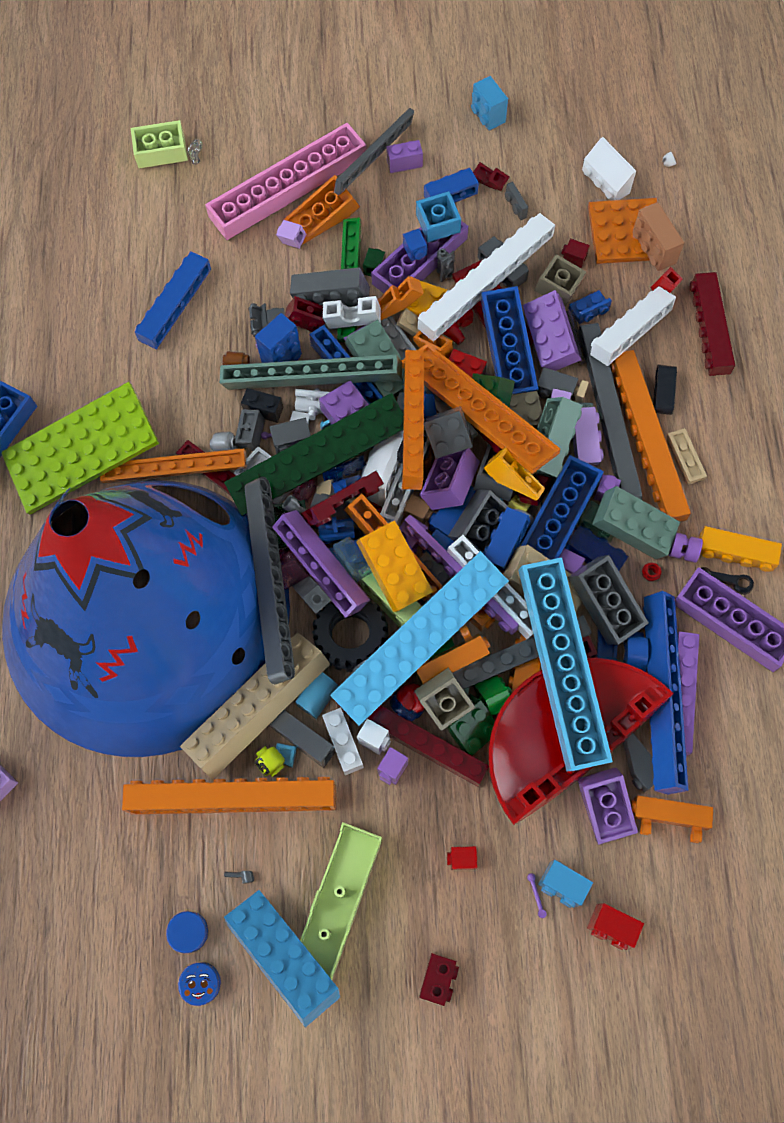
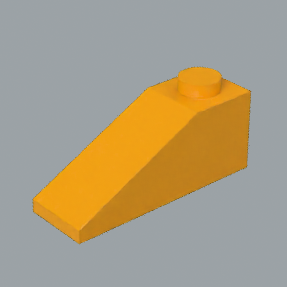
(510, 473)

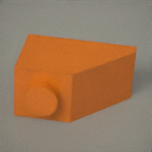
(441, 344)

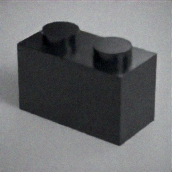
(268, 405)

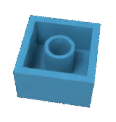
(489, 103)
(438, 216)
(565, 884)

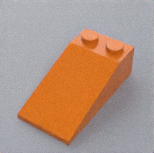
(323, 210)

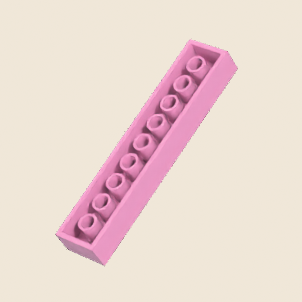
(285, 181)

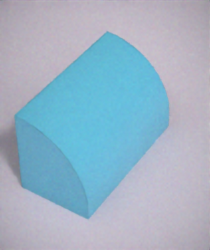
(317, 695)

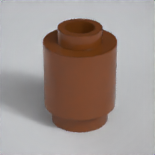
(235, 358)

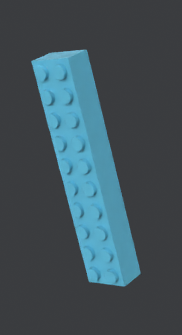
(419, 638)
(564, 665)

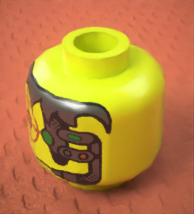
(269, 761)

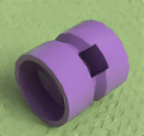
(692, 548)

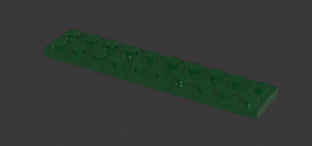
(322, 450)

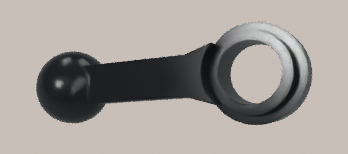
(732, 580)

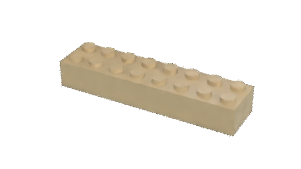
(252, 710)

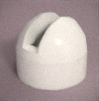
(669, 160)

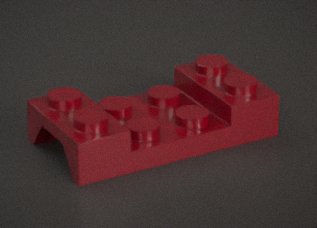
(322, 511)

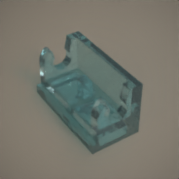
(352, 559)

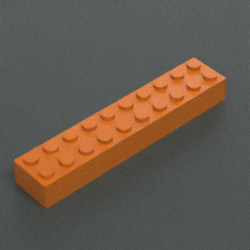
(229, 796)

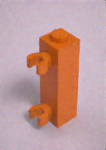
(455, 657)
(673, 813)

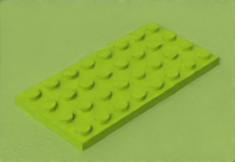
(79, 448)

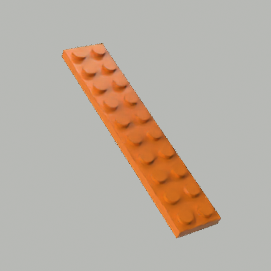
(486, 411)

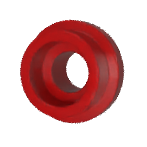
(655, 568)

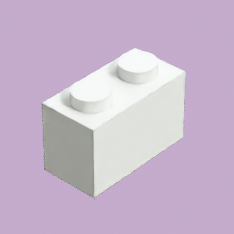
(374, 737)

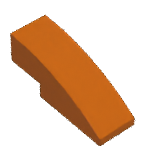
(400, 297)

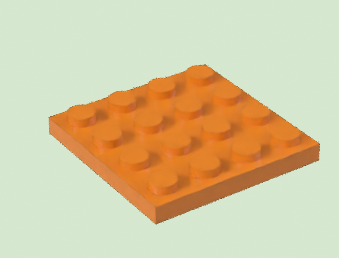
(613, 230)

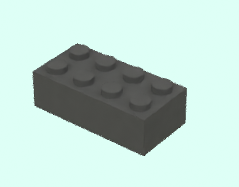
(331, 286)
(608, 600)

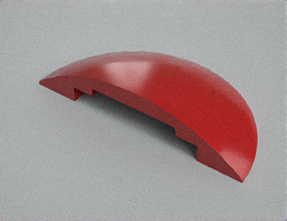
(524, 741)

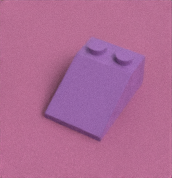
(607, 805)

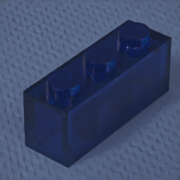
(590, 547)

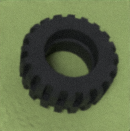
(344, 657)

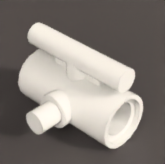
(309, 401)

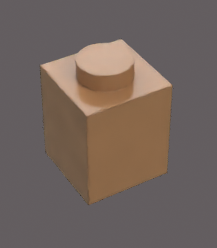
(418, 509)

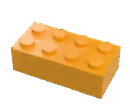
(394, 566)

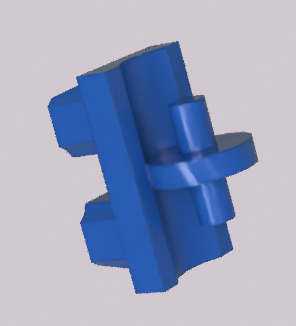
(336, 530)

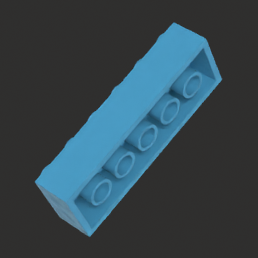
(282, 958)

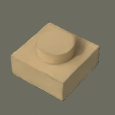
(579, 392)

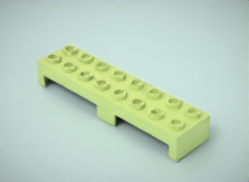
(340, 895)

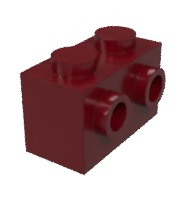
(305, 314)
(438, 980)

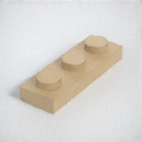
(686, 456)

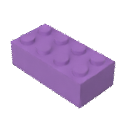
(551, 331)

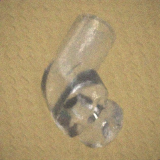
(194, 150)

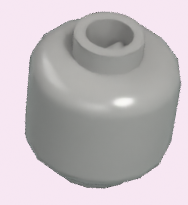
(223, 441)

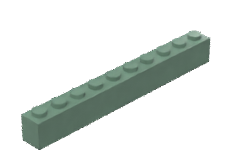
(311, 372)

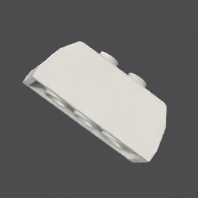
(384, 460)

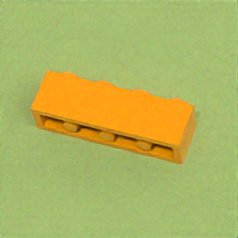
(740, 549)

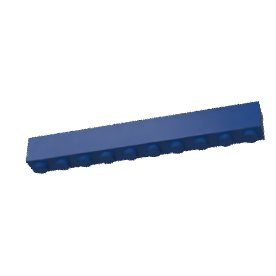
(668, 721)

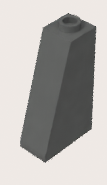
(311, 594)
(303, 738)

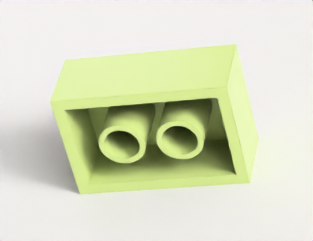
(159, 144)

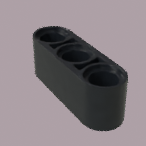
(665, 389)

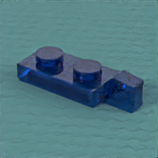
(345, 468)

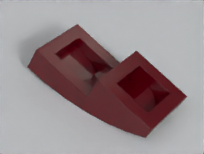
(492, 179)

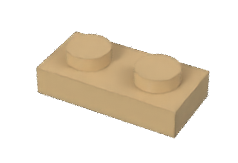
(408, 322)

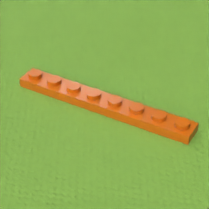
(177, 465)

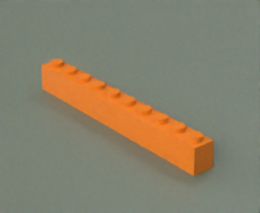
(649, 437)

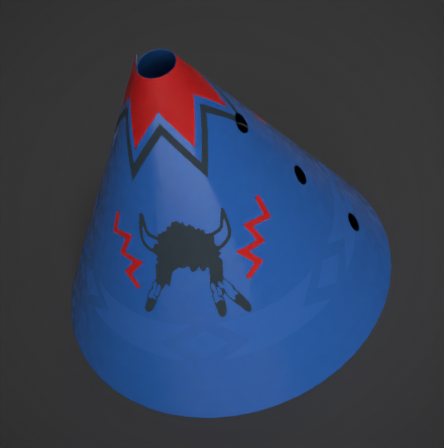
(116, 659)

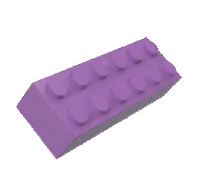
(399, 267)
(733, 618)

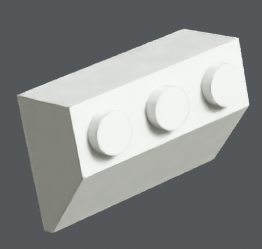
(609, 170)

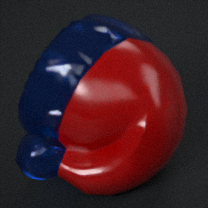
(406, 702)

